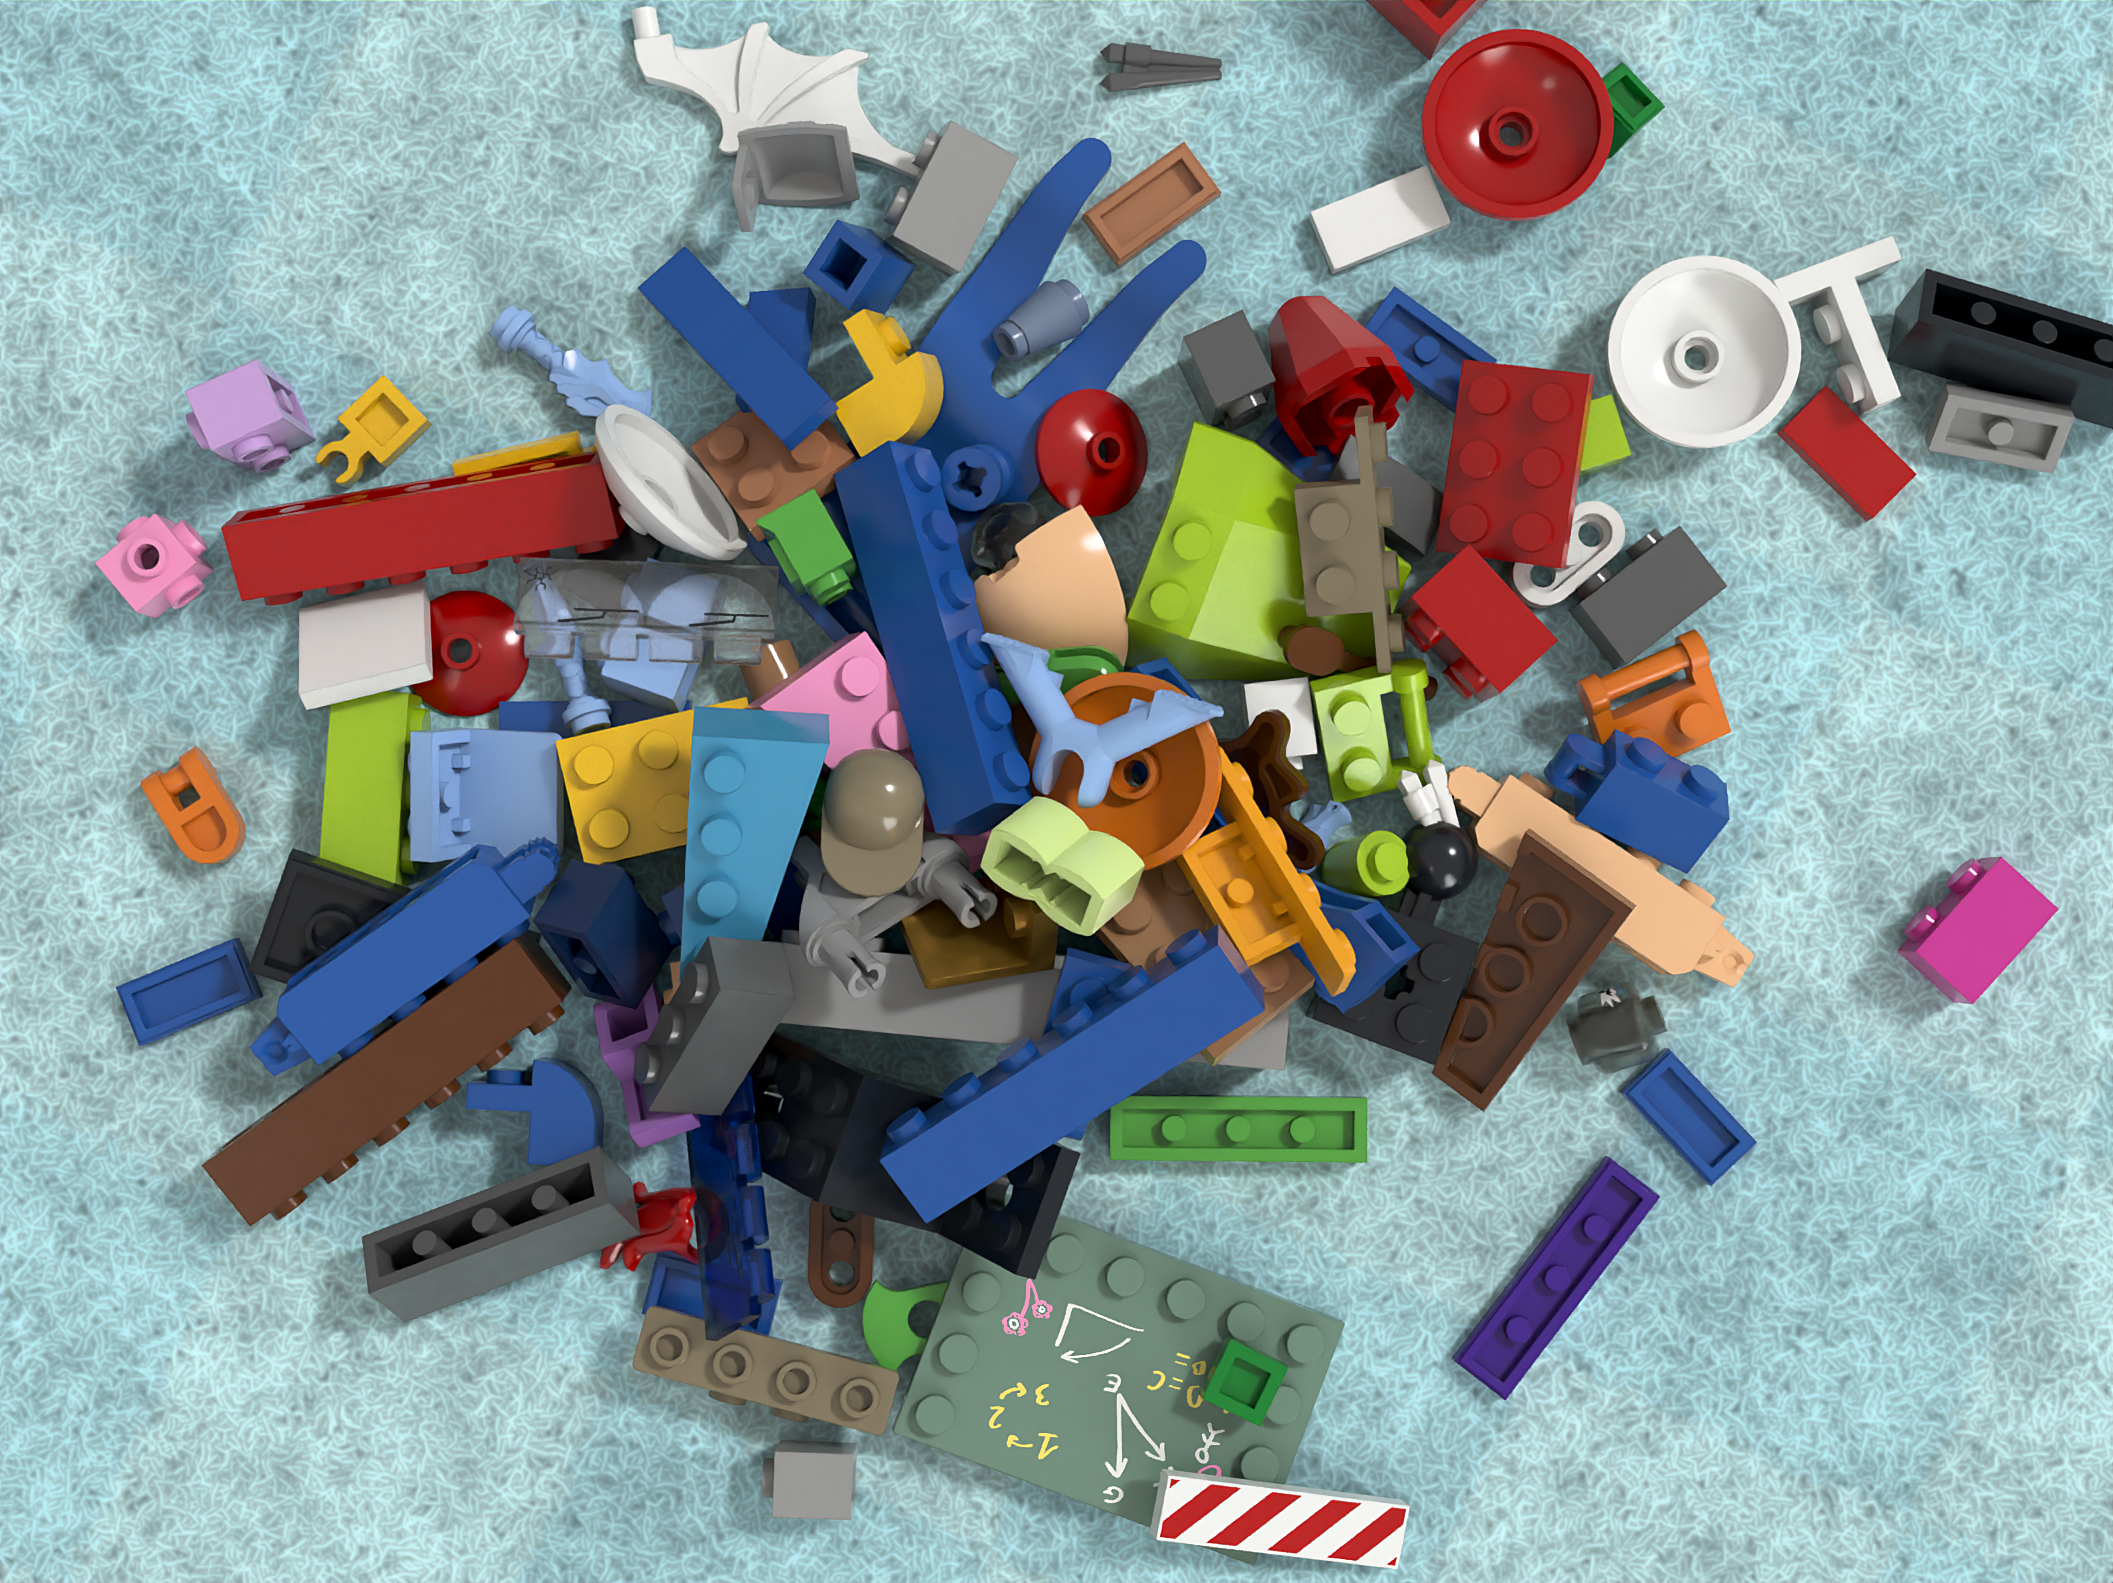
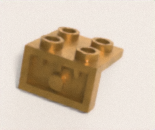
(1009, 943)

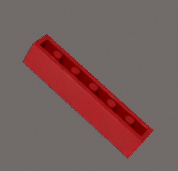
(422, 528)

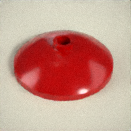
(1527, 85)

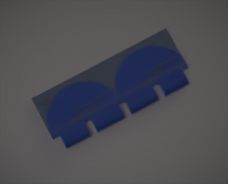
(730, 1216)

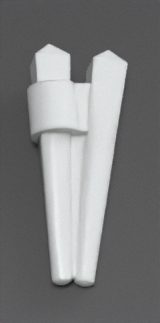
(1429, 802)

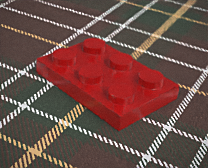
(1515, 462)

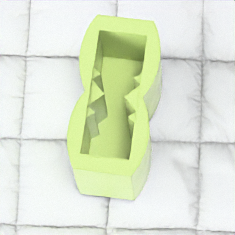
(1062, 865)

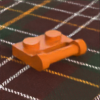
(1673, 716)

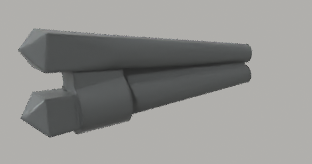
(1154, 68)

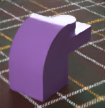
(619, 1036)

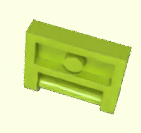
(1355, 732)

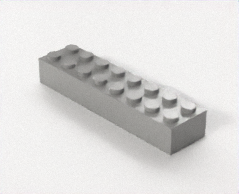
(977, 1011)

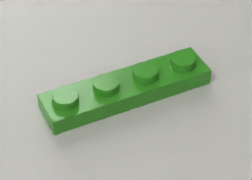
(1239, 1128)

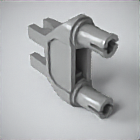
(839, 922)

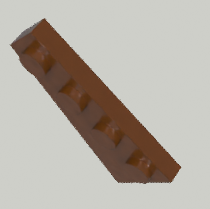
(1536, 952)

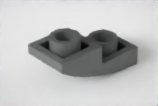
(1414, 499)

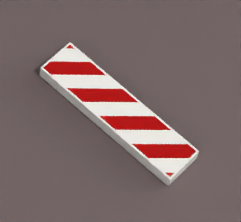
(1279, 1519)

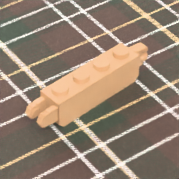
(1671, 924)

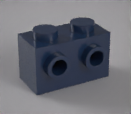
(603, 933)

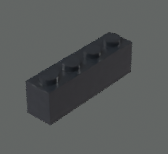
(2005, 345)

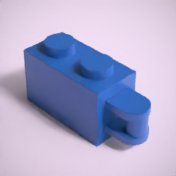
(1642, 796)

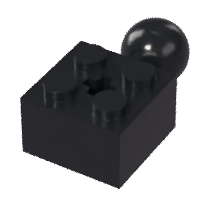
(1416, 1019)

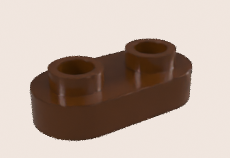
(837, 1241)

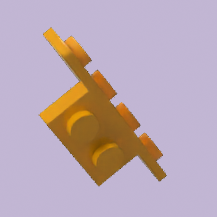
(1256, 890)

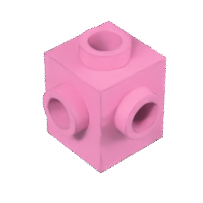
(157, 564)

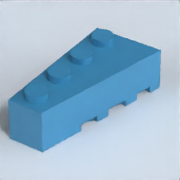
(744, 816)

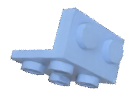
(483, 791)

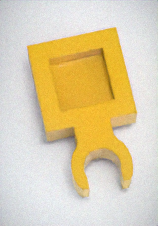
(379, 425)

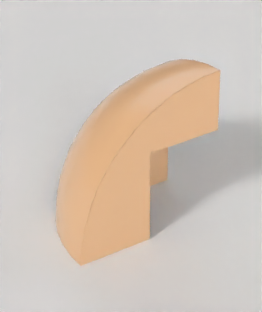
(1057, 590)

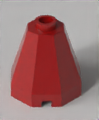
(1326, 370)

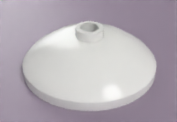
(1738, 327)
(665, 487)

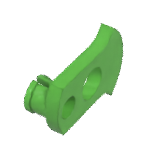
(887, 1321)

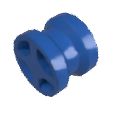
(989, 471)

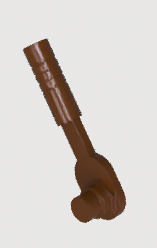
(1323, 652)

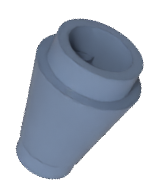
(1043, 320)

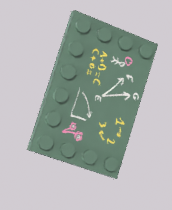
(1101, 1372)

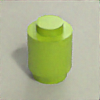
(1367, 865)

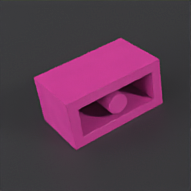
(1975, 928)

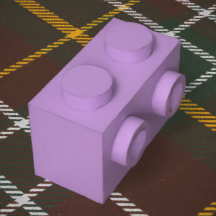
(248, 417)

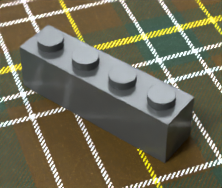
(500, 1235)

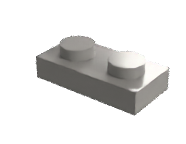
(1999, 428)

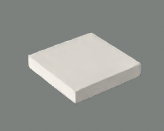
(364, 644)

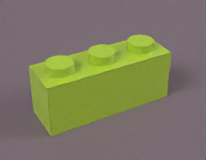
(370, 784)

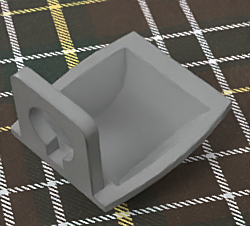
(792, 167)

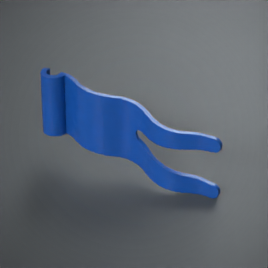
(968, 356)

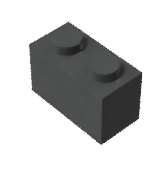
(1226, 372)
(1647, 596)

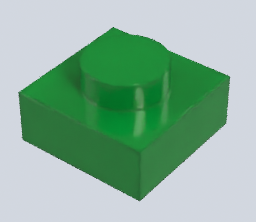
(1243, 1380)

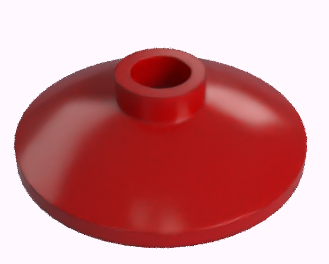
(1070, 458)
(496, 658)

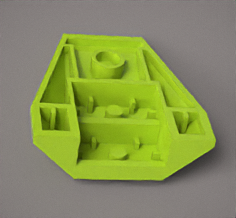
(1231, 569)

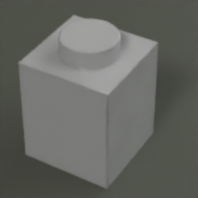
(811, 1480)

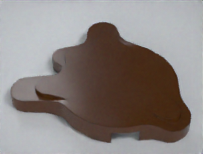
(1276, 782)

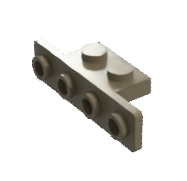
(1345, 543)
(767, 1371)

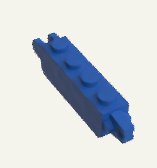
(405, 952)

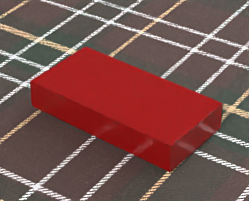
(1846, 453)

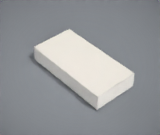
(1379, 219)

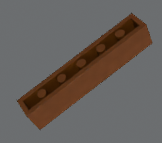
(387, 1078)

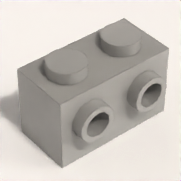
(949, 197)

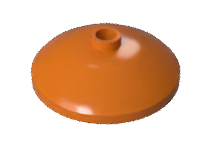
(1182, 780)

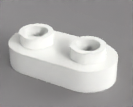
(1581, 559)

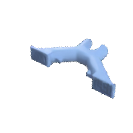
(1095, 744)

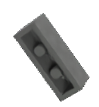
(714, 1026)

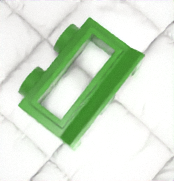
(810, 549)

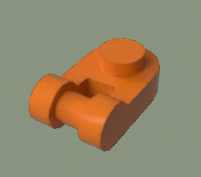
(210, 827)

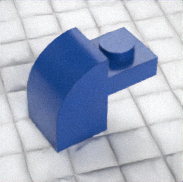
(561, 1105)

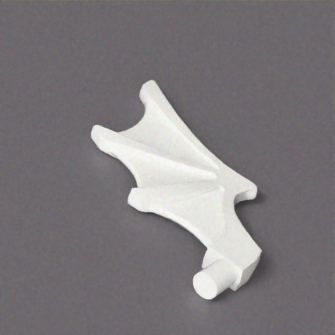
(765, 85)

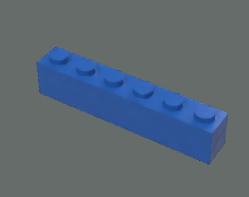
(933, 639)
(1072, 1072)

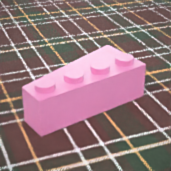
(863, 710)

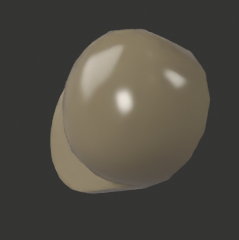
(872, 822)

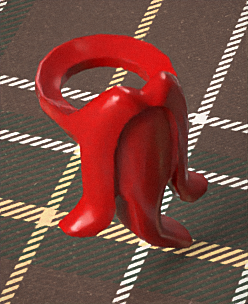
(663, 1225)

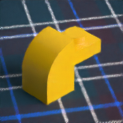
(904, 392)

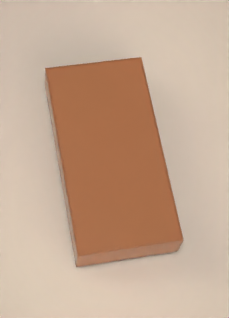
(1151, 205)

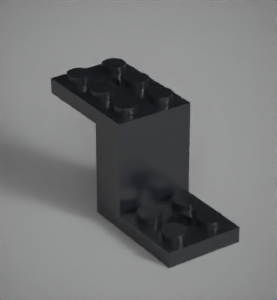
(832, 1141)

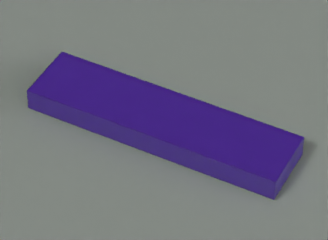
(1555, 1277)

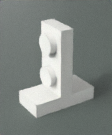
(1846, 321)

